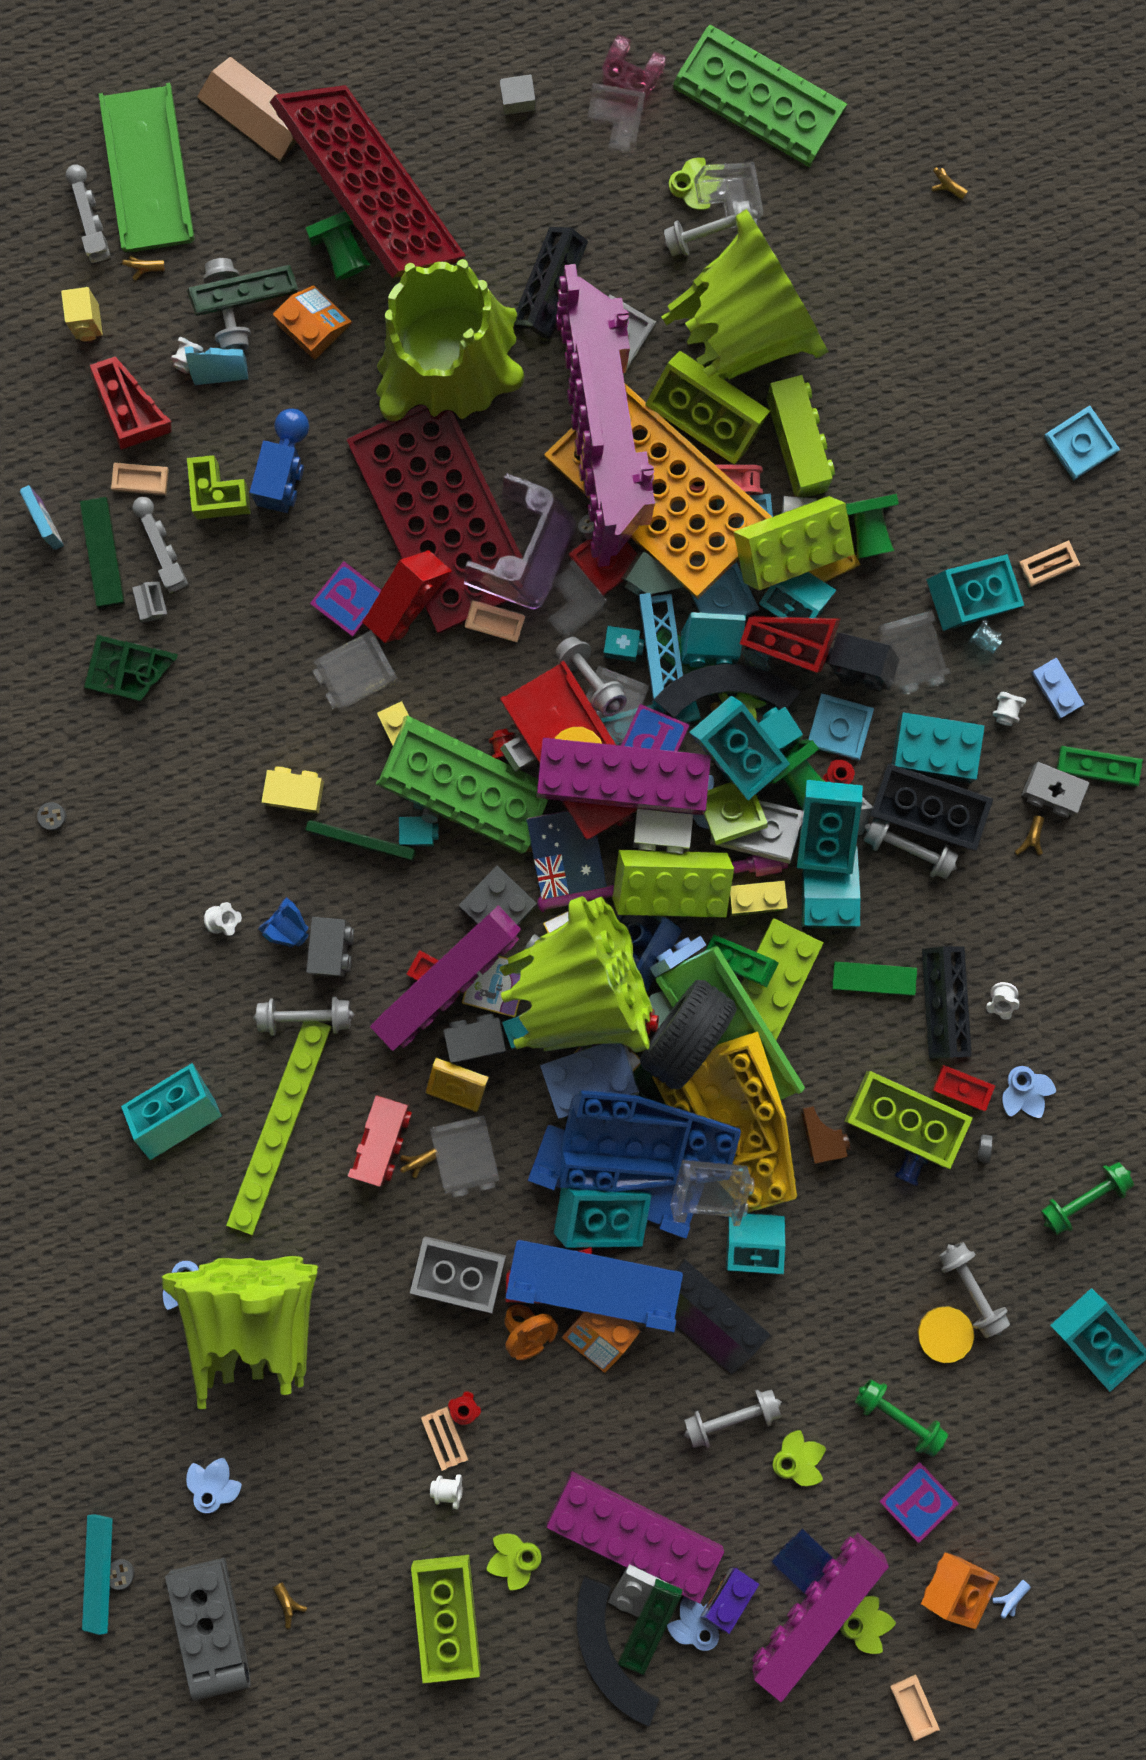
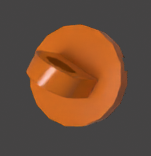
(528, 1336)

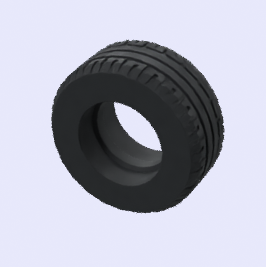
(688, 1034)

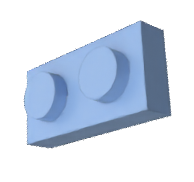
(1057, 688)
(670, 959)

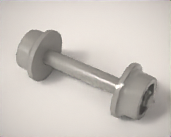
(677, 239)
(232, 336)
(608, 697)
(943, 862)
(267, 1016)
(992, 1321)
(767, 1406)

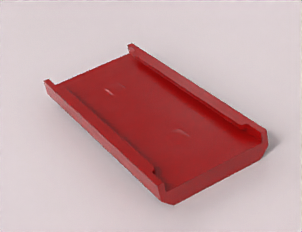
(543, 711)

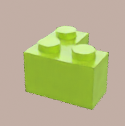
(215, 497)

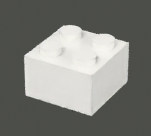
(662, 831)

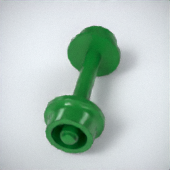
(1117, 1179)
(930, 1440)

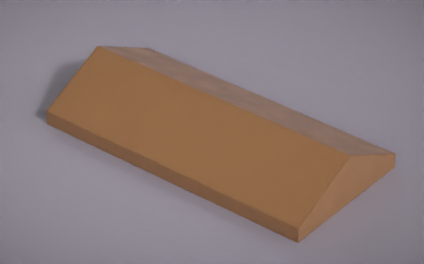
(245, 104)

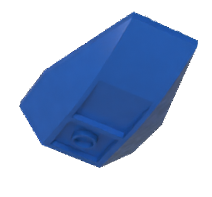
(636, 1142)

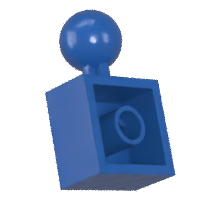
(280, 464)

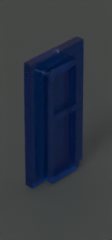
(802, 1560)

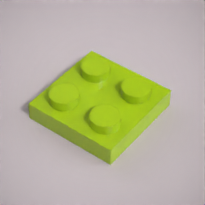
(731, 814)

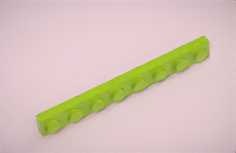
(279, 1126)

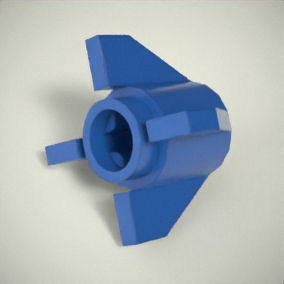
(285, 926)

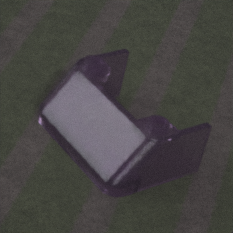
(531, 578)

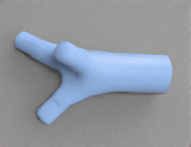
(1012, 1599)

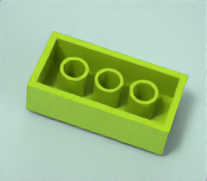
(707, 407)
(799, 436)
(794, 542)
(672, 883)
(796, 957)
(908, 1119)
(445, 1619)

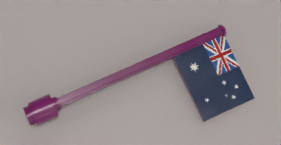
(574, 867)

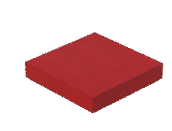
(604, 577)

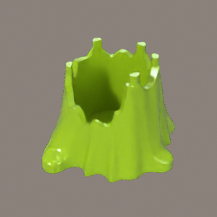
(745, 308)
(445, 343)
(581, 984)
(248, 1312)

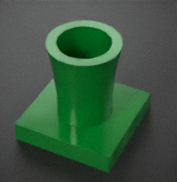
(340, 244)
(870, 525)
(799, 769)

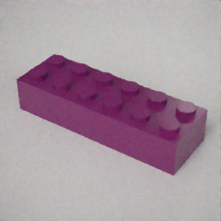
(623, 776)
(441, 982)
(635, 1536)
(818, 1616)

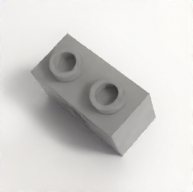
(1070, 789)

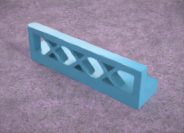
(652, 644)

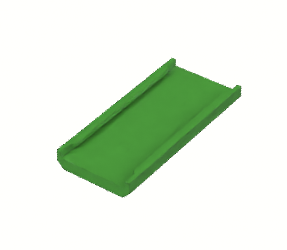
(759, 95)
(146, 169)
(462, 784)
(716, 971)

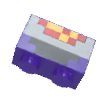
(729, 1600)

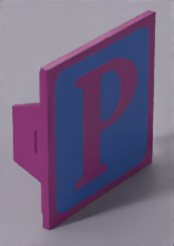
(346, 598)
(655, 731)
(919, 1502)

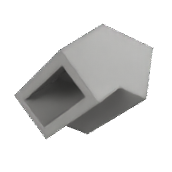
(149, 601)

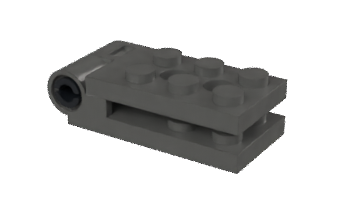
(211, 1656)

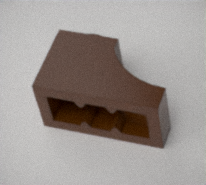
(823, 1141)

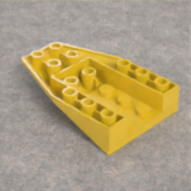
(740, 1091)

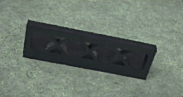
(544, 303)
(942, 1002)

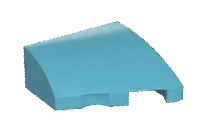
(216, 365)

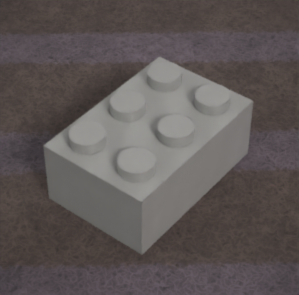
(458, 1274)

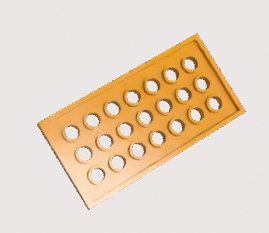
(698, 468)

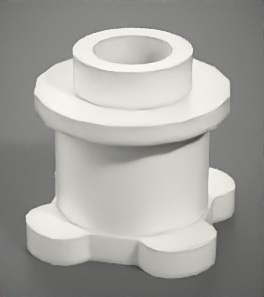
(179, 359)
(1008, 708)
(222, 919)
(1003, 1000)
(447, 1490)

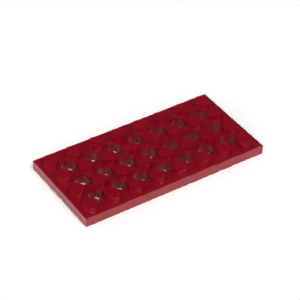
(367, 178)
(398, 519)

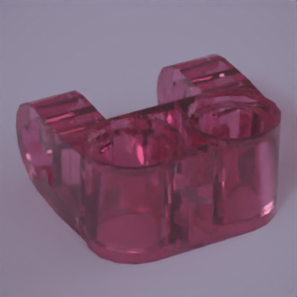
(630, 73)

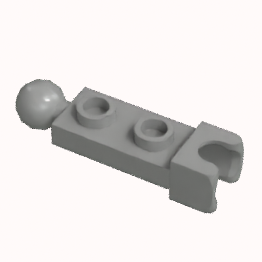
(94, 241)
(172, 573)

